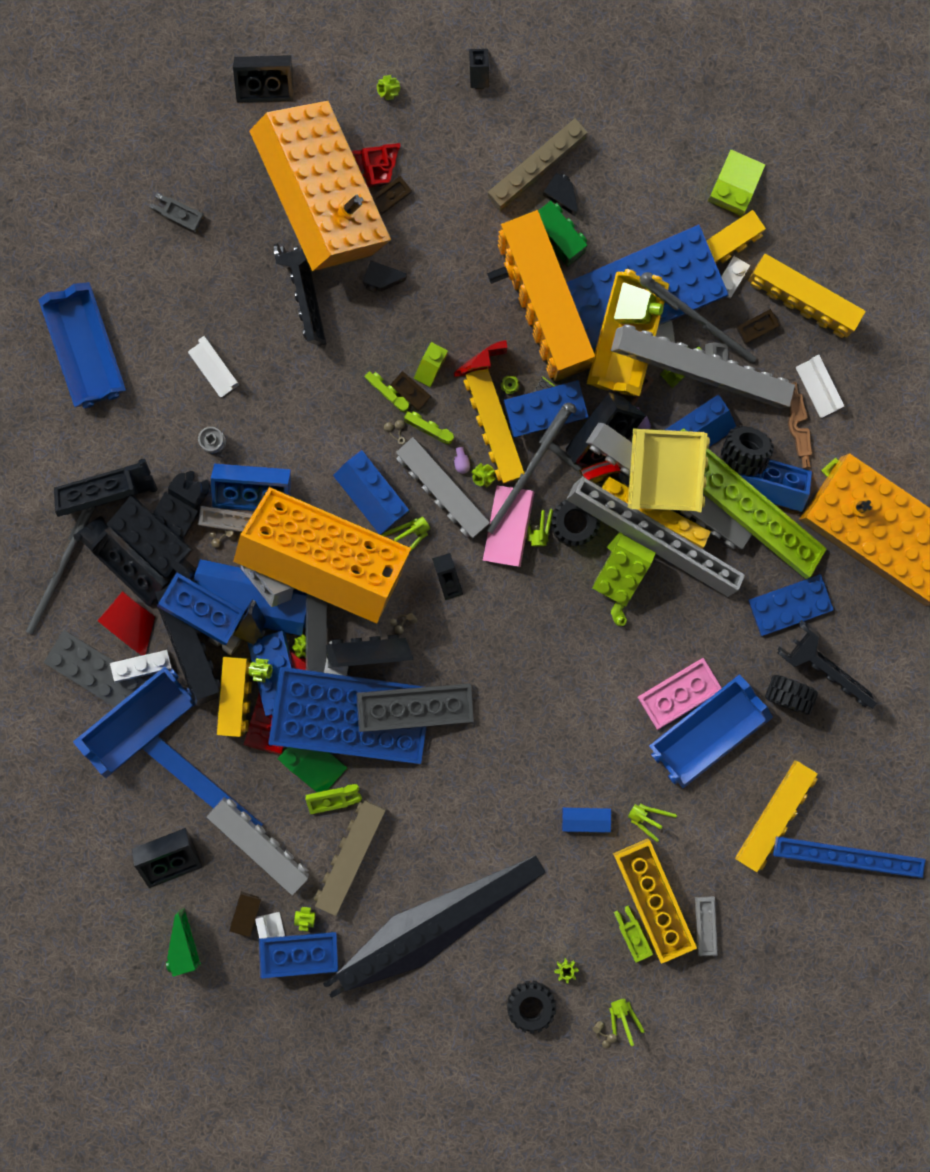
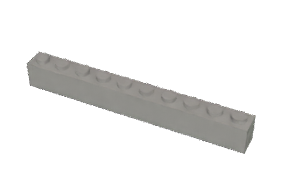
(702, 367)
(618, 451)
(655, 537)

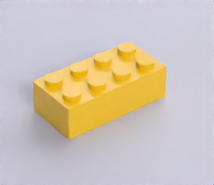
(234, 697)

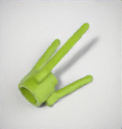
(418, 526)
(540, 537)
(639, 815)
(620, 1009)

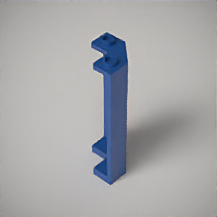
(82, 345)
(236, 588)
(135, 722)
(710, 731)

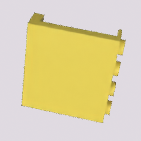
(668, 470)

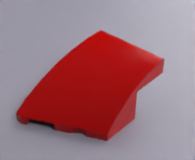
(377, 163)
(481, 360)
(129, 622)
(259, 730)

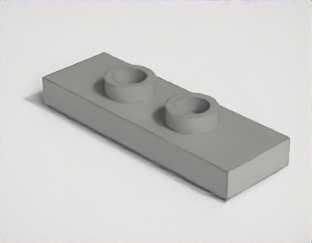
(223, 518)
(706, 926)

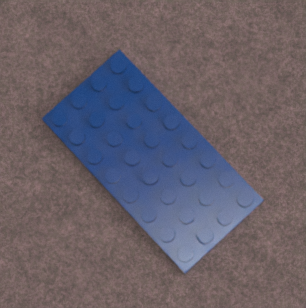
(679, 260)
(322, 715)

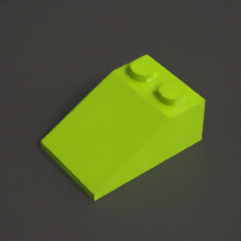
(736, 183)

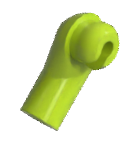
(618, 615)

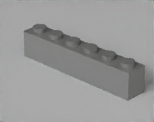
(442, 487)
(258, 845)

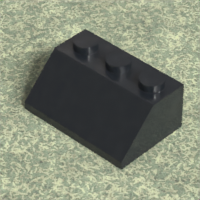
(263, 78)
(166, 858)

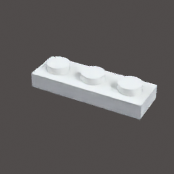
(140, 666)

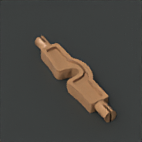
(801, 436)

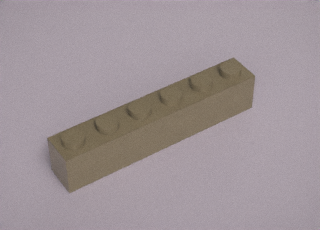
(537, 164)
(351, 855)

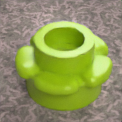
(510, 379)

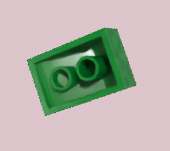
(313, 767)
(182, 950)

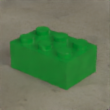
(561, 233)

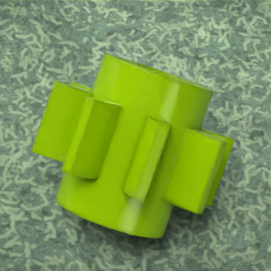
(388, 87)
(483, 475)
(300, 646)
(260, 670)
(304, 919)
(566, 976)

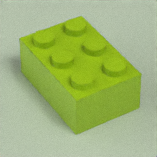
(623, 570)

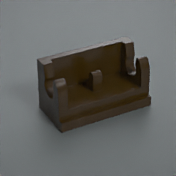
(245, 914)

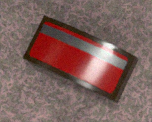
(600, 471)

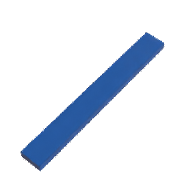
(189, 774)
(849, 857)

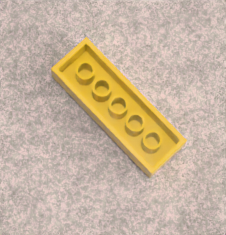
(806, 295)
(654, 900)

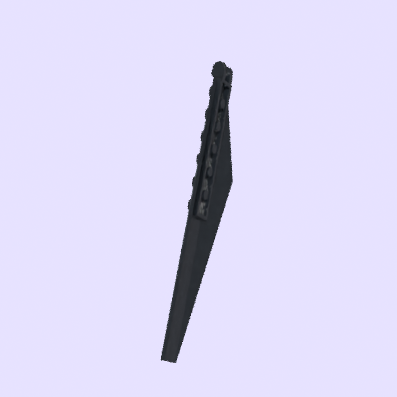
(426, 930)

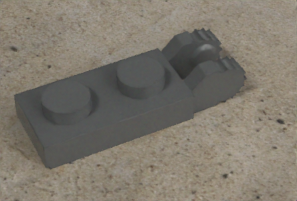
(178, 213)

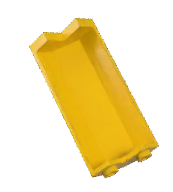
(613, 369)

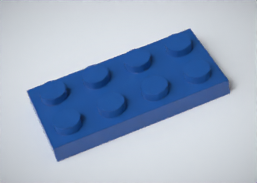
(538, 409)
(790, 605)
(200, 609)
(276, 650)
(298, 955)

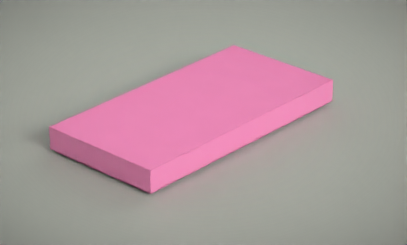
(509, 537)
(679, 693)

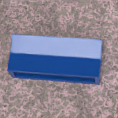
(586, 819)

